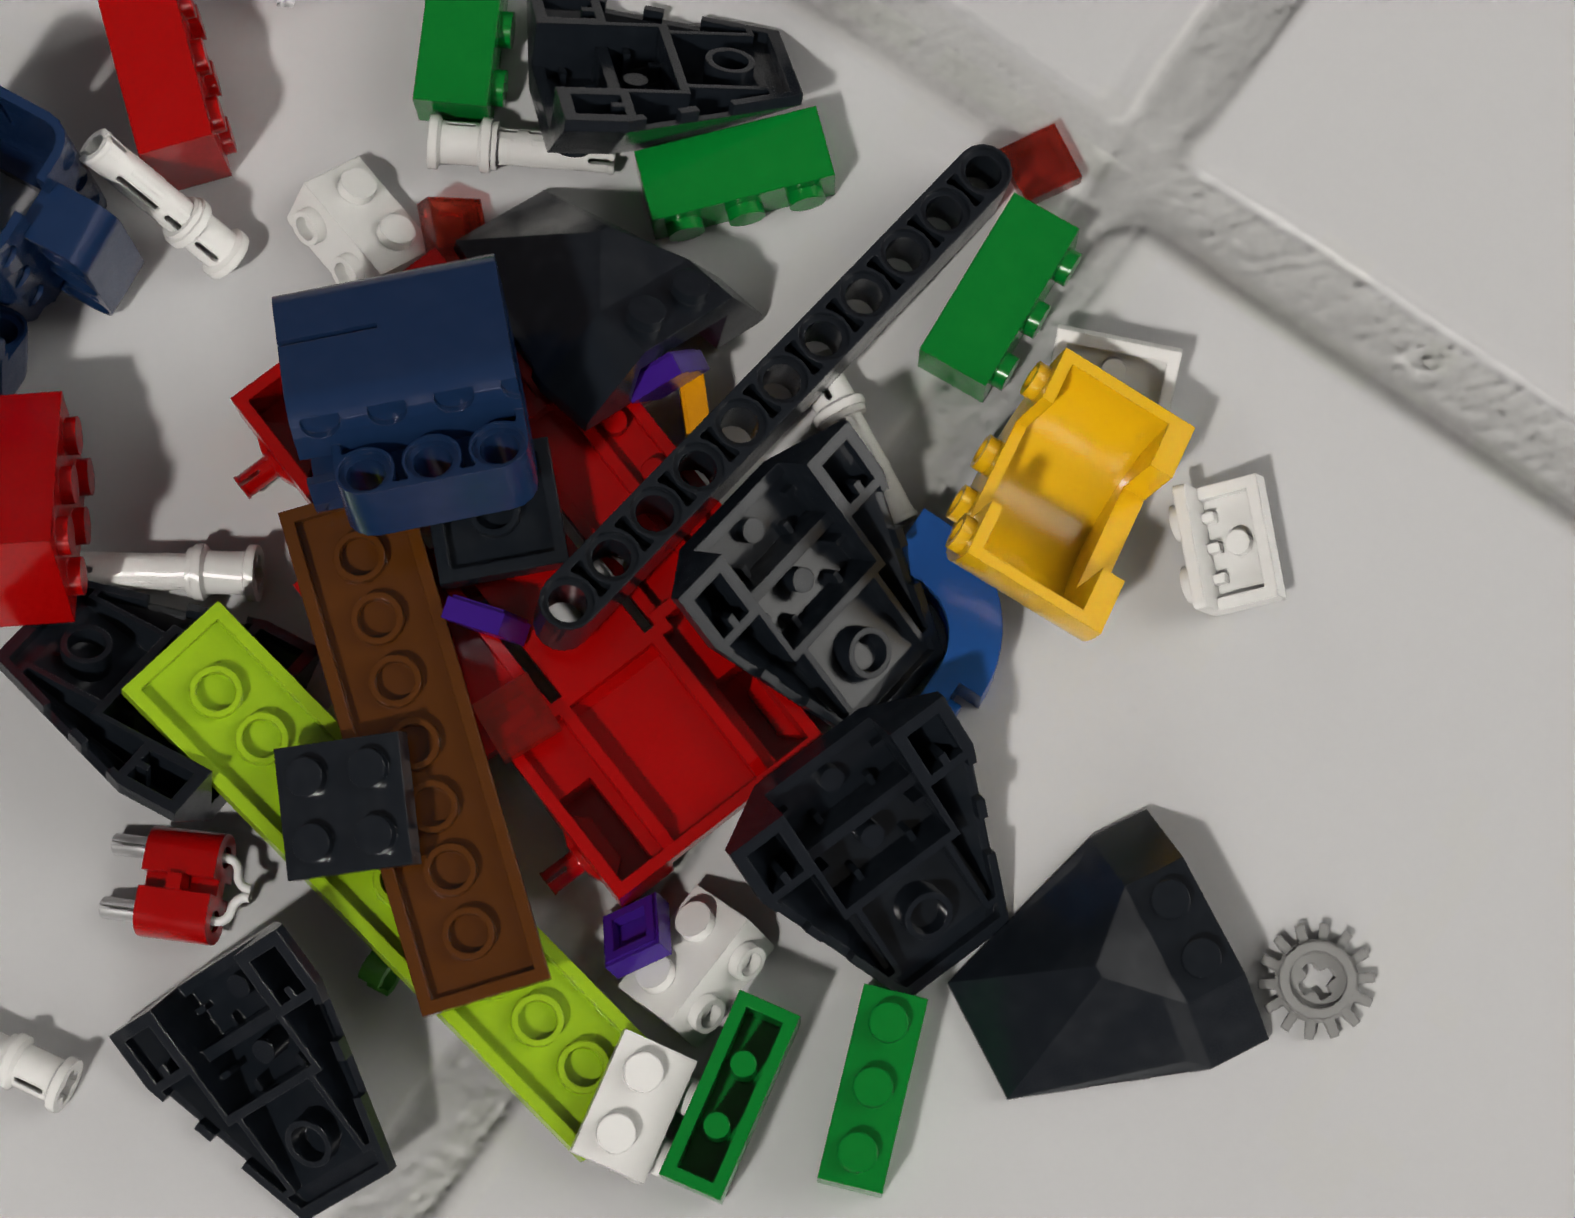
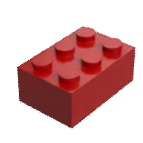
(169, 89)
(42, 510)

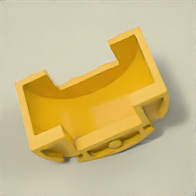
(1064, 491)

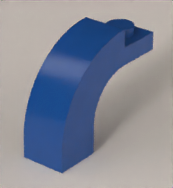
(967, 611)

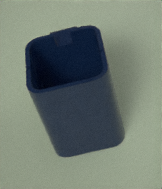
(67, 234)
(407, 396)

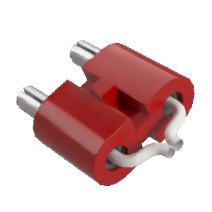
(181, 884)

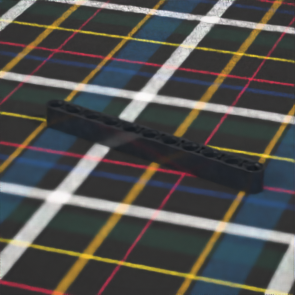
(762, 415)

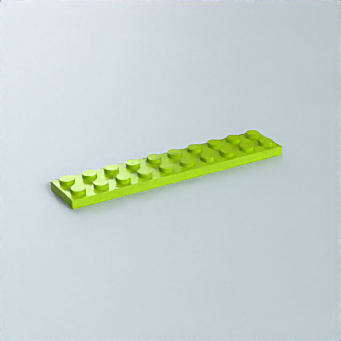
(228, 710)

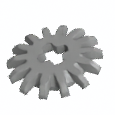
(1321, 955)

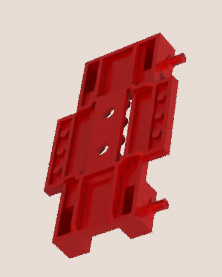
(653, 722)

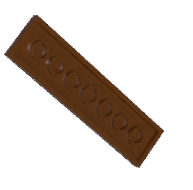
(398, 670)

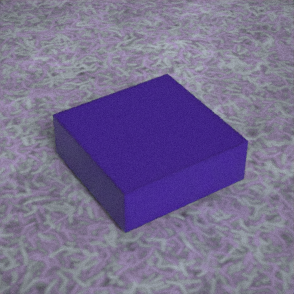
(668, 374)
(486, 619)
(637, 935)

